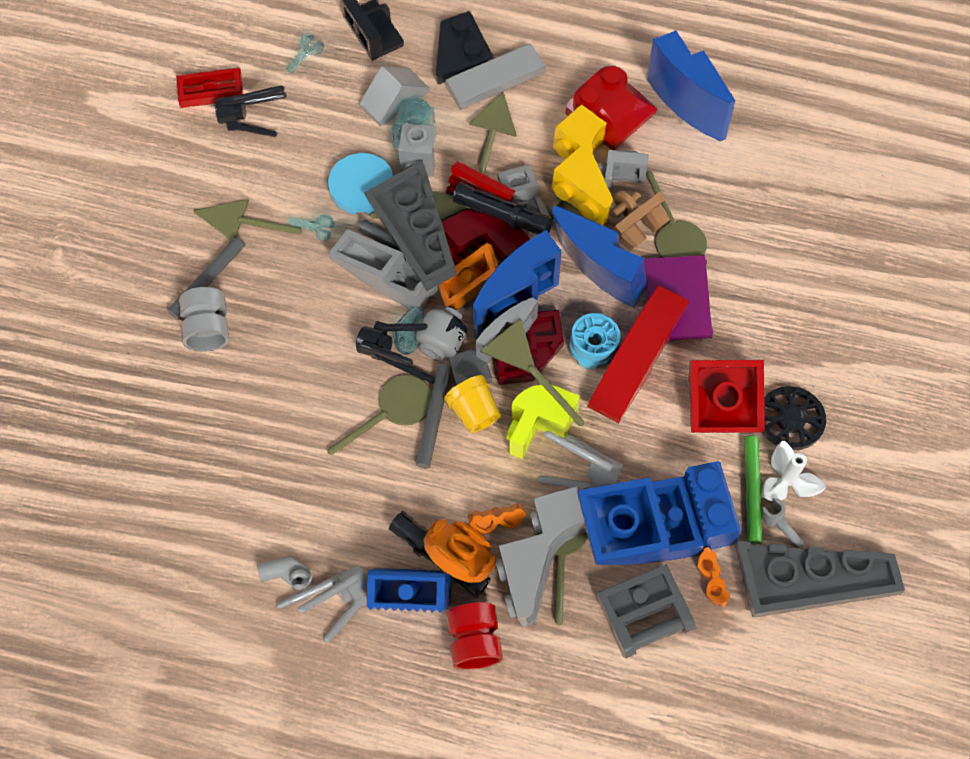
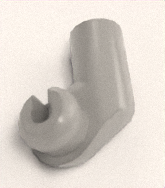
(287, 569)

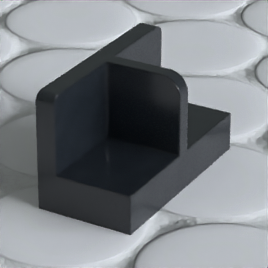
(372, 27)

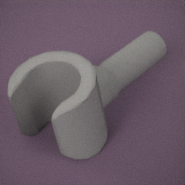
(779, 521)

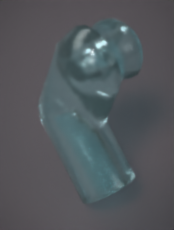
(405, 341)

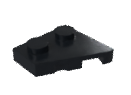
(460, 46)

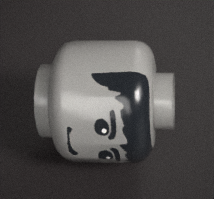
(443, 334)

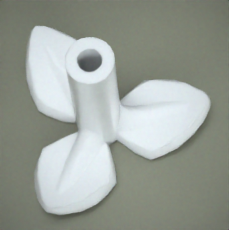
(790, 466)

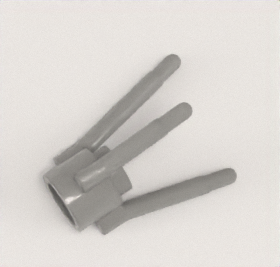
(602, 470)
(349, 586)

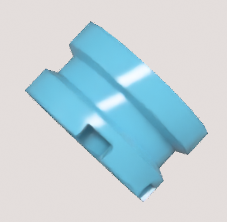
(598, 327)

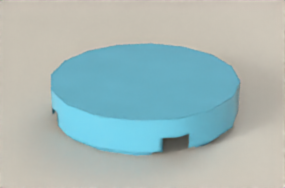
(355, 176)

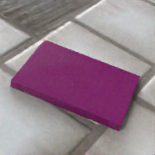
(688, 279)

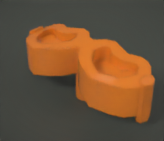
(506, 516)
(711, 570)

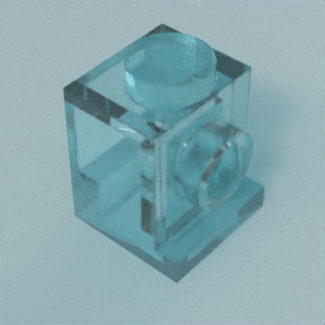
(413, 112)

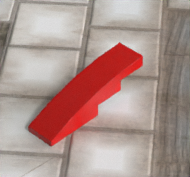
(638, 354)

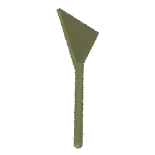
(514, 349)

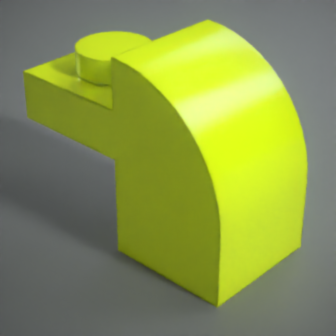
(538, 410)

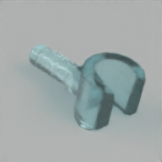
(305, 51)
(322, 221)

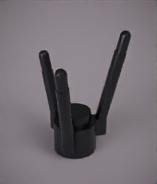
(233, 109)
(378, 345)

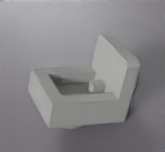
(417, 145)
(624, 167)

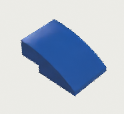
(690, 86)
(599, 256)
(522, 275)
(640, 522)

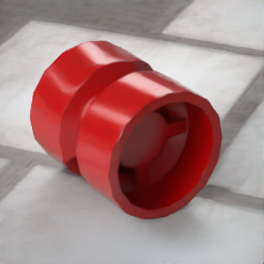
(475, 642)

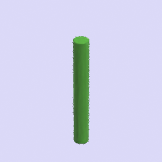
(753, 490)

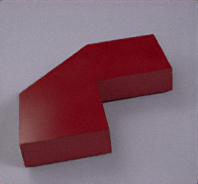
(473, 227)
(544, 341)

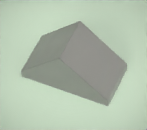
(389, 90)

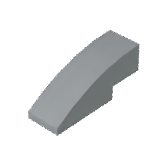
(381, 269)

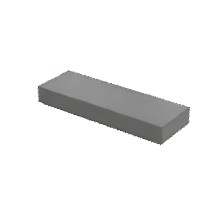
(495, 76)

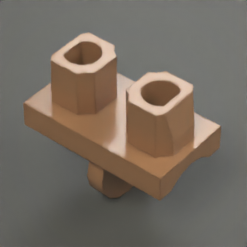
(650, 212)

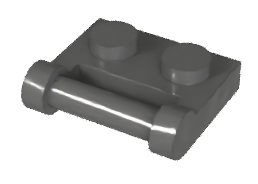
(639, 599)

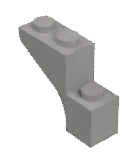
(528, 560)

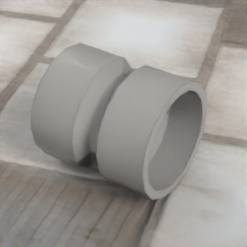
(205, 319)

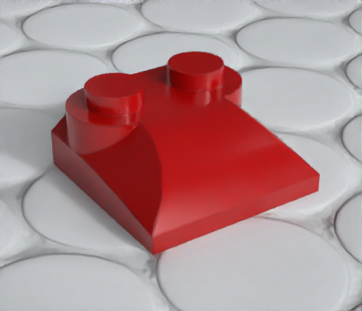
(615, 102)
(727, 396)

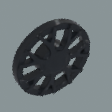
(793, 417)

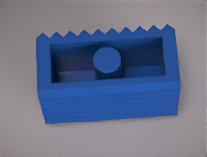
(712, 505)
(408, 589)

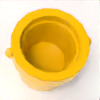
(473, 404)

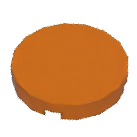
(459, 550)

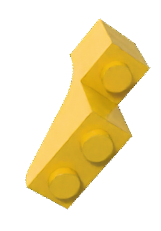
(578, 176)

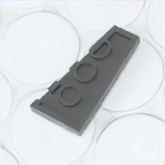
(414, 223)
(802, 579)

